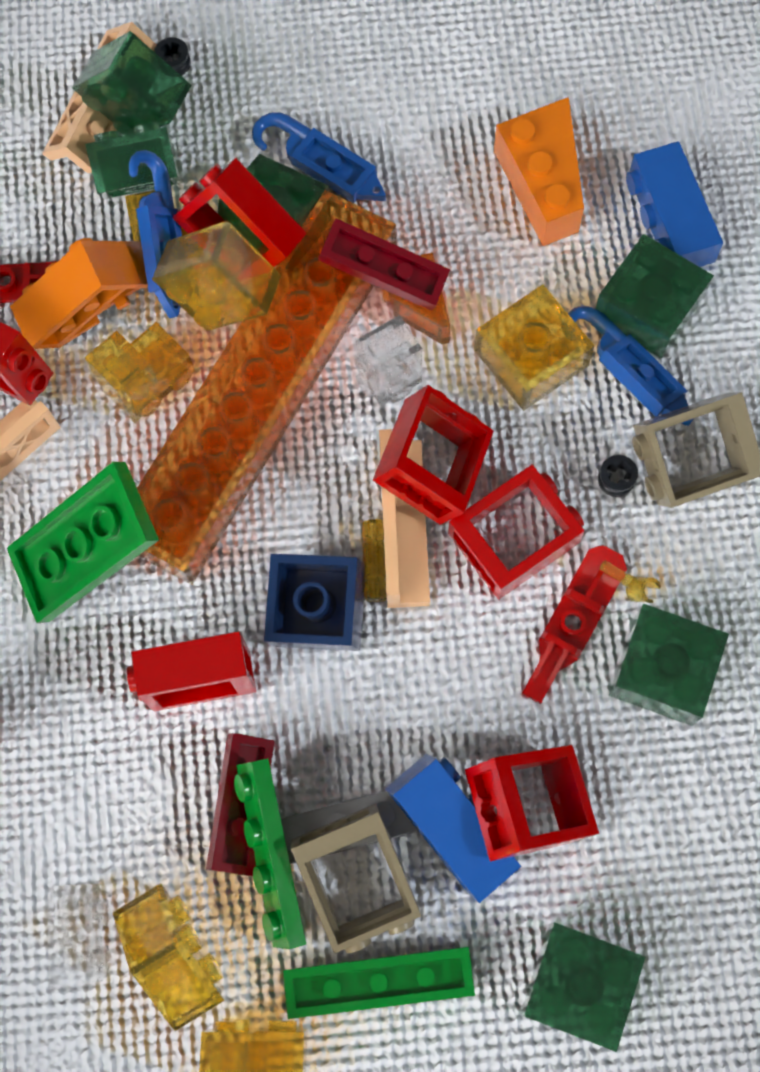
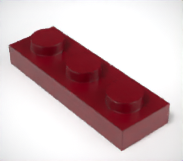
(384, 264)
(228, 845)

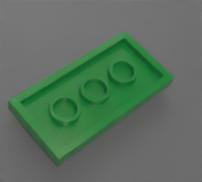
(82, 542)

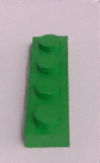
(273, 870)
(378, 983)

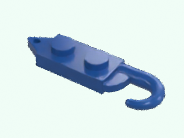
(323, 158)
(156, 222)
(634, 365)

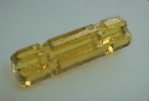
(374, 560)

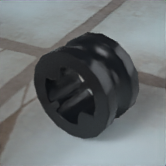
(173, 46)
(613, 464)

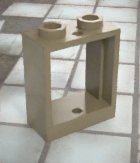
(737, 438)
(333, 836)

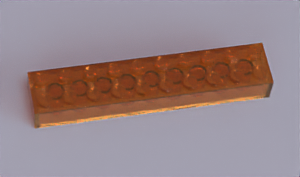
(253, 396)

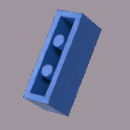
(674, 204)
(450, 824)

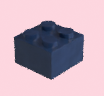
(315, 602)

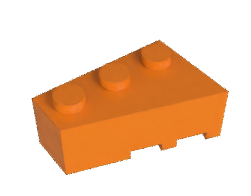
(543, 169)

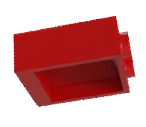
(249, 202)
(21, 368)
(415, 484)
(483, 557)
(192, 672)
(508, 832)

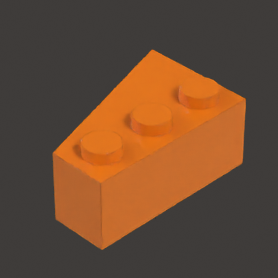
(79, 289)

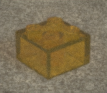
(217, 276)
(533, 347)

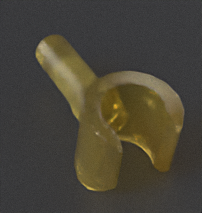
(634, 586)

